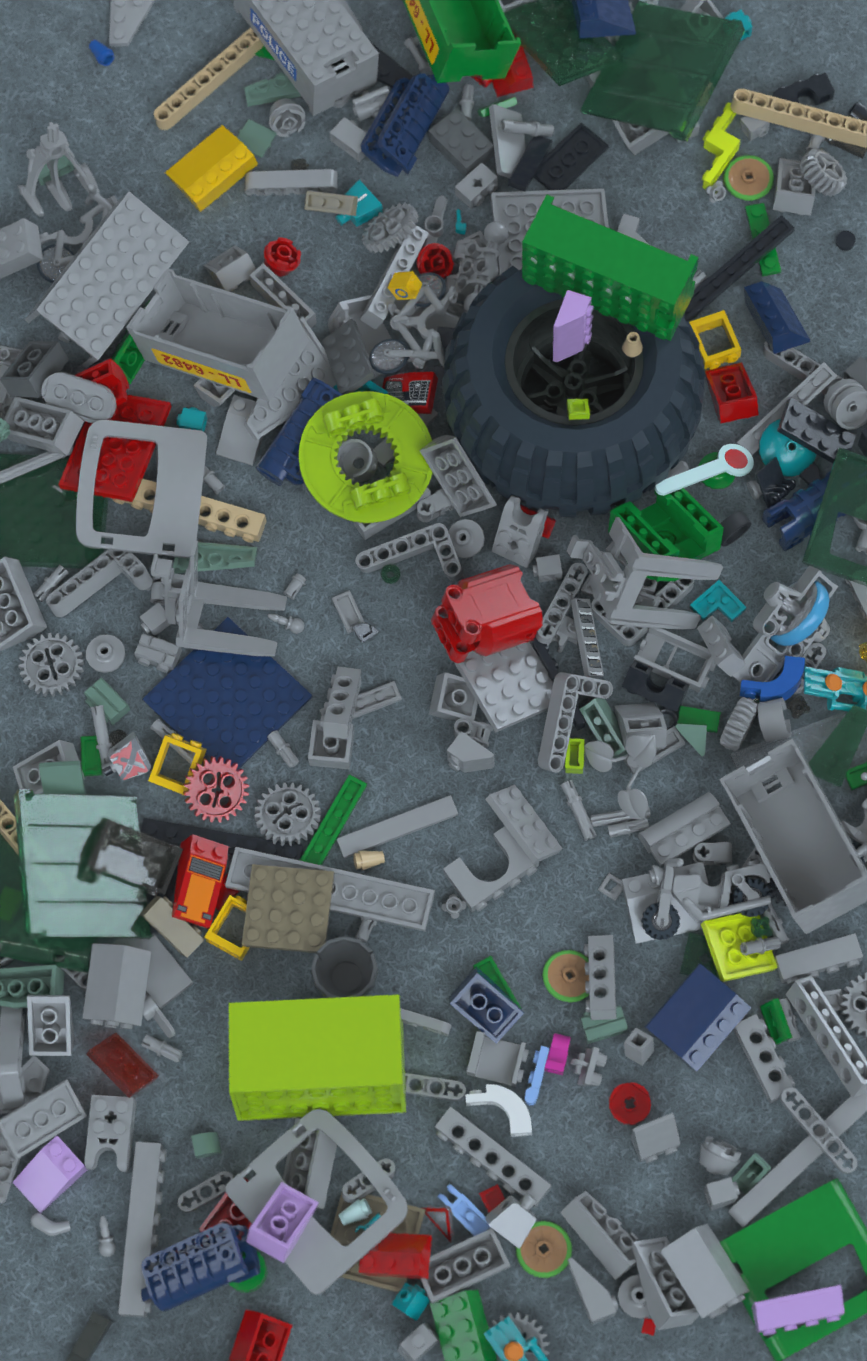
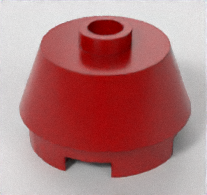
(281, 256)
(435, 259)

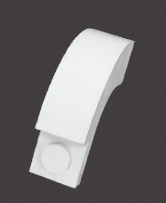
(509, 1102)

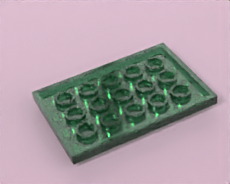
(553, 41)

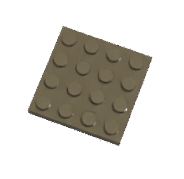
(288, 908)
(346, 1235)

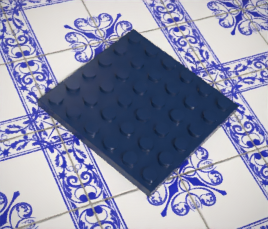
(227, 700)

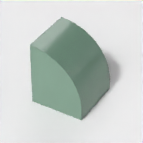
(206, 1144)

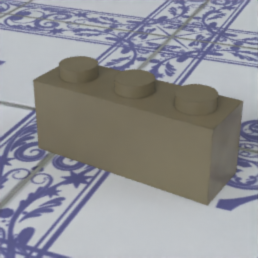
(175, 931)

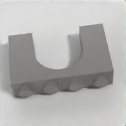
(478, 892)

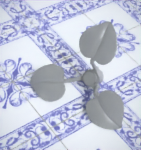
(640, 753)

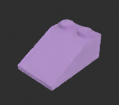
(49, 1174)
(281, 1222)

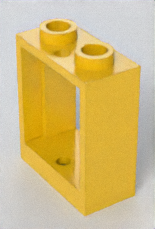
(710, 322)
(165, 781)
(219, 942)

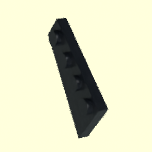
(388, 70)

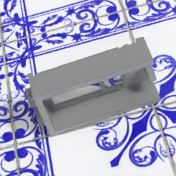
(652, 646)

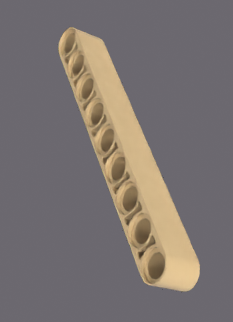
(207, 74)
(800, 117)

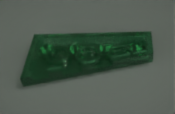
(838, 750)

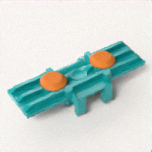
(836, 682)
(510, 1343)

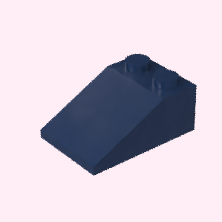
(485, 1005)

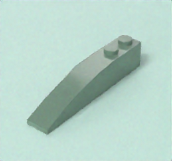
(25, 981)

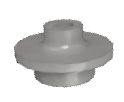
(474, 538)
(105, 662)
(628, 1300)

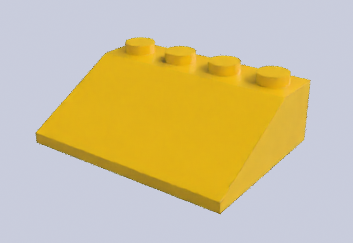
(212, 167)

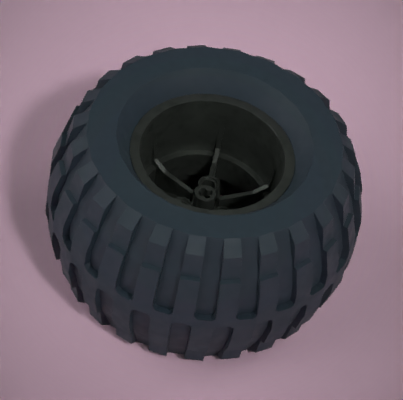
(545, 454)

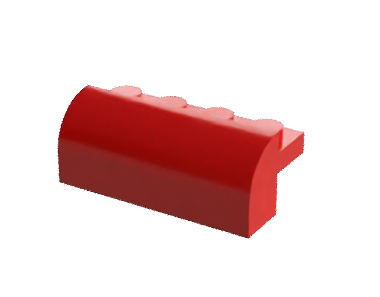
(109, 375)

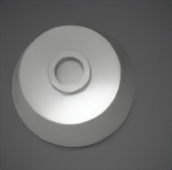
(286, 117)
(718, 1156)

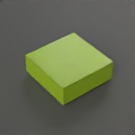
(578, 409)

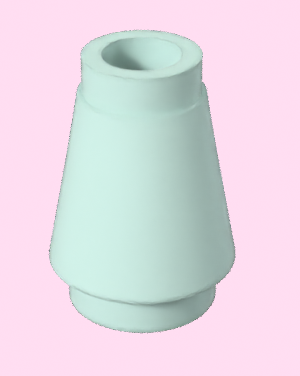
(355, 1212)

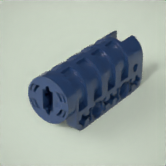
(802, 508)

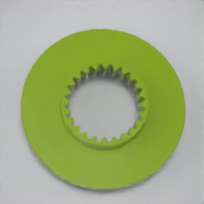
(365, 412)

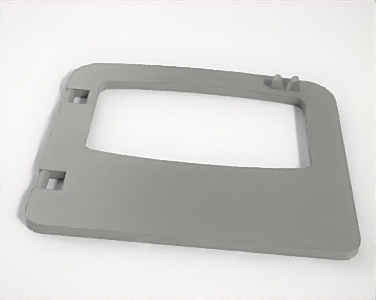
(177, 488)
(317, 1256)

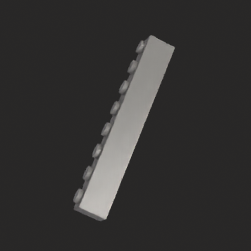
(141, 1226)

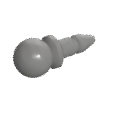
(295, 625)
(107, 1246)

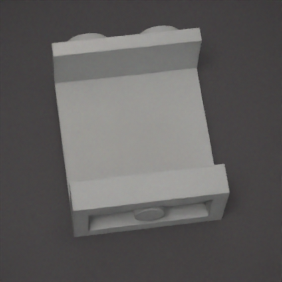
(497, 1061)

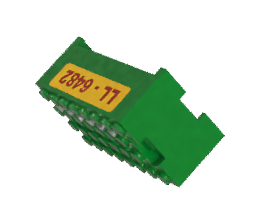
(464, 38)

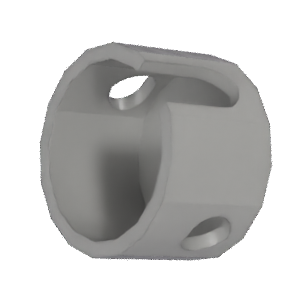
(353, 450)
(772, 720)

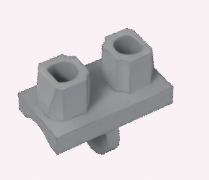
(586, 1064)

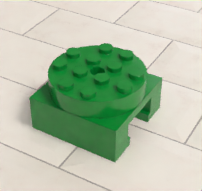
(671, 527)

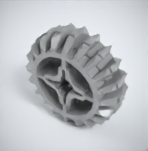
(823, 172)
(739, 724)

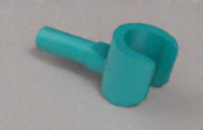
(460, 227)
(367, 1225)

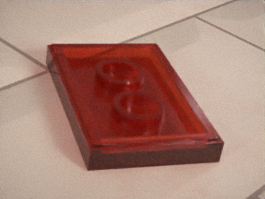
(122, 1065)

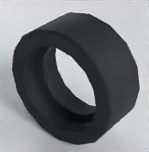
(734, 527)

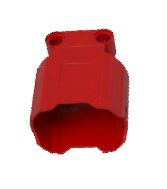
(486, 614)

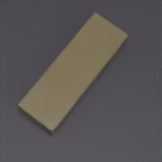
(331, 203)

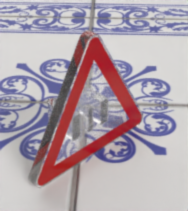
(442, 1218)

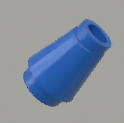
(102, 53)

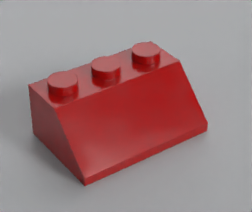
(518, 77)
(398, 1257)
(260, 1338)

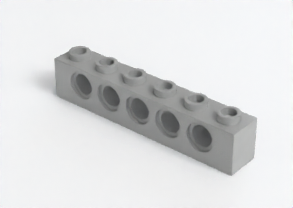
(400, 262)
(830, 1034)
(453, 1120)

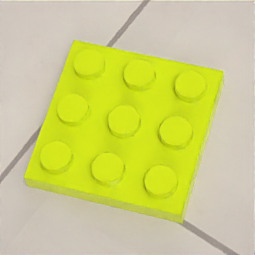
(724, 940)

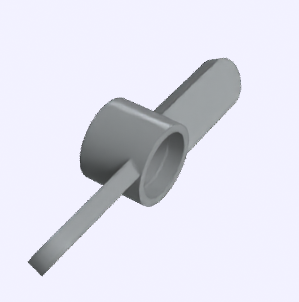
(436, 217)
(151, 1010)

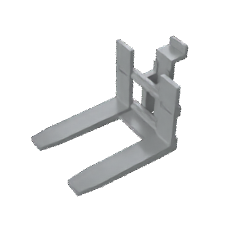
(620, 597)
(185, 602)

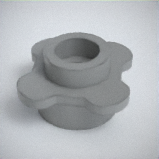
(719, 195)
(453, 900)

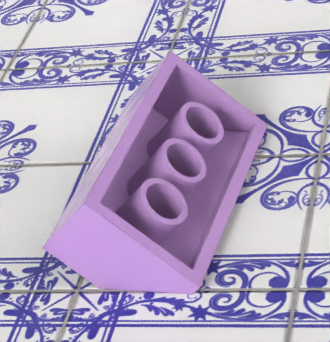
(572, 326)
(798, 1309)

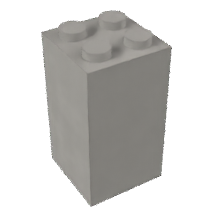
(116, 986)
(705, 1271)

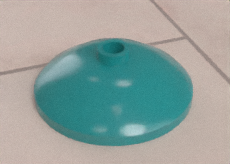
(775, 444)

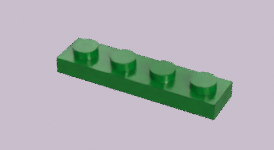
(758, 222)

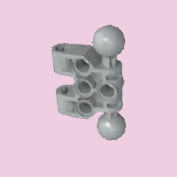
(476, 263)

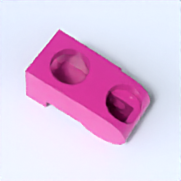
(558, 1054)

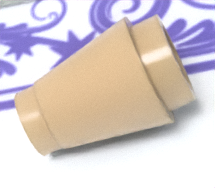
(632, 345)
(368, 859)

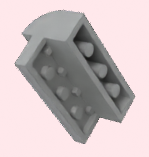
(684, 828)

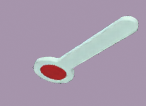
(730, 459)

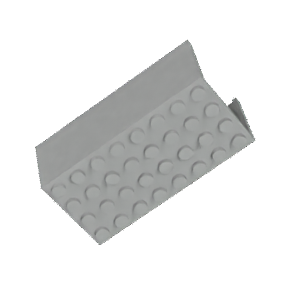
(110, 276)

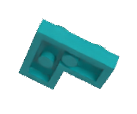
(720, 598)

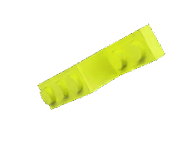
(720, 144)

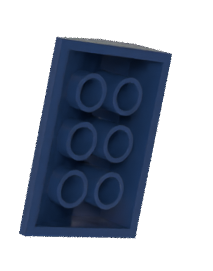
(603, 18)
(698, 1017)

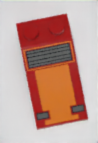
(199, 880)

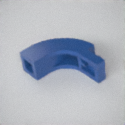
(781, 687)

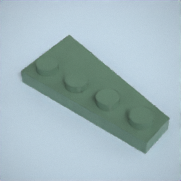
(270, 90)
(219, 557)

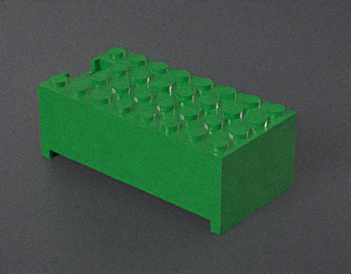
(615, 270)

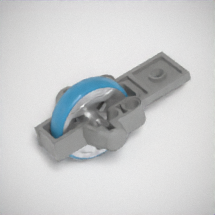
(790, 619)

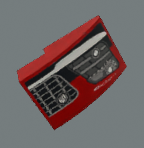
(414, 389)

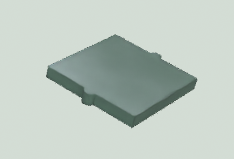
(256, 137)

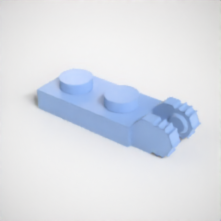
(535, 1078)
(465, 1212)

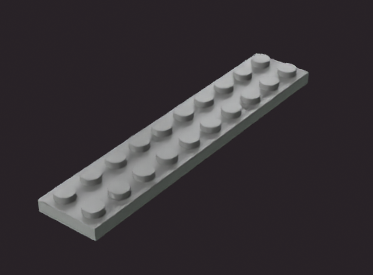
(351, 893)

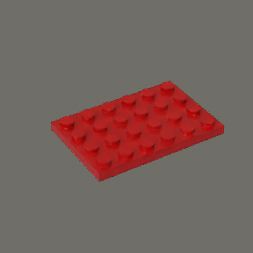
(120, 460)

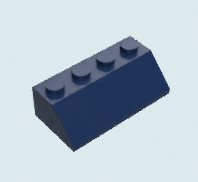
(774, 317)

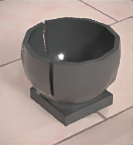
(344, 968)

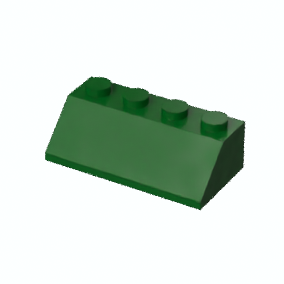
(128, 355)

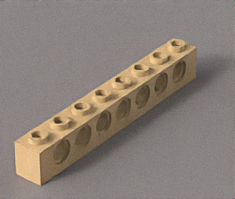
(217, 509)

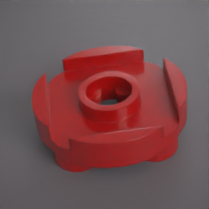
(632, 1115)

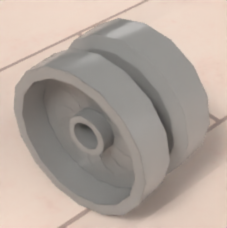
(847, 403)

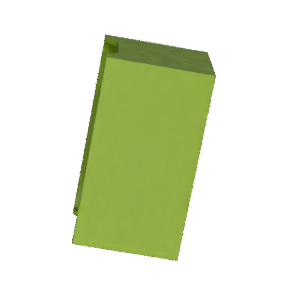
(316, 1056)

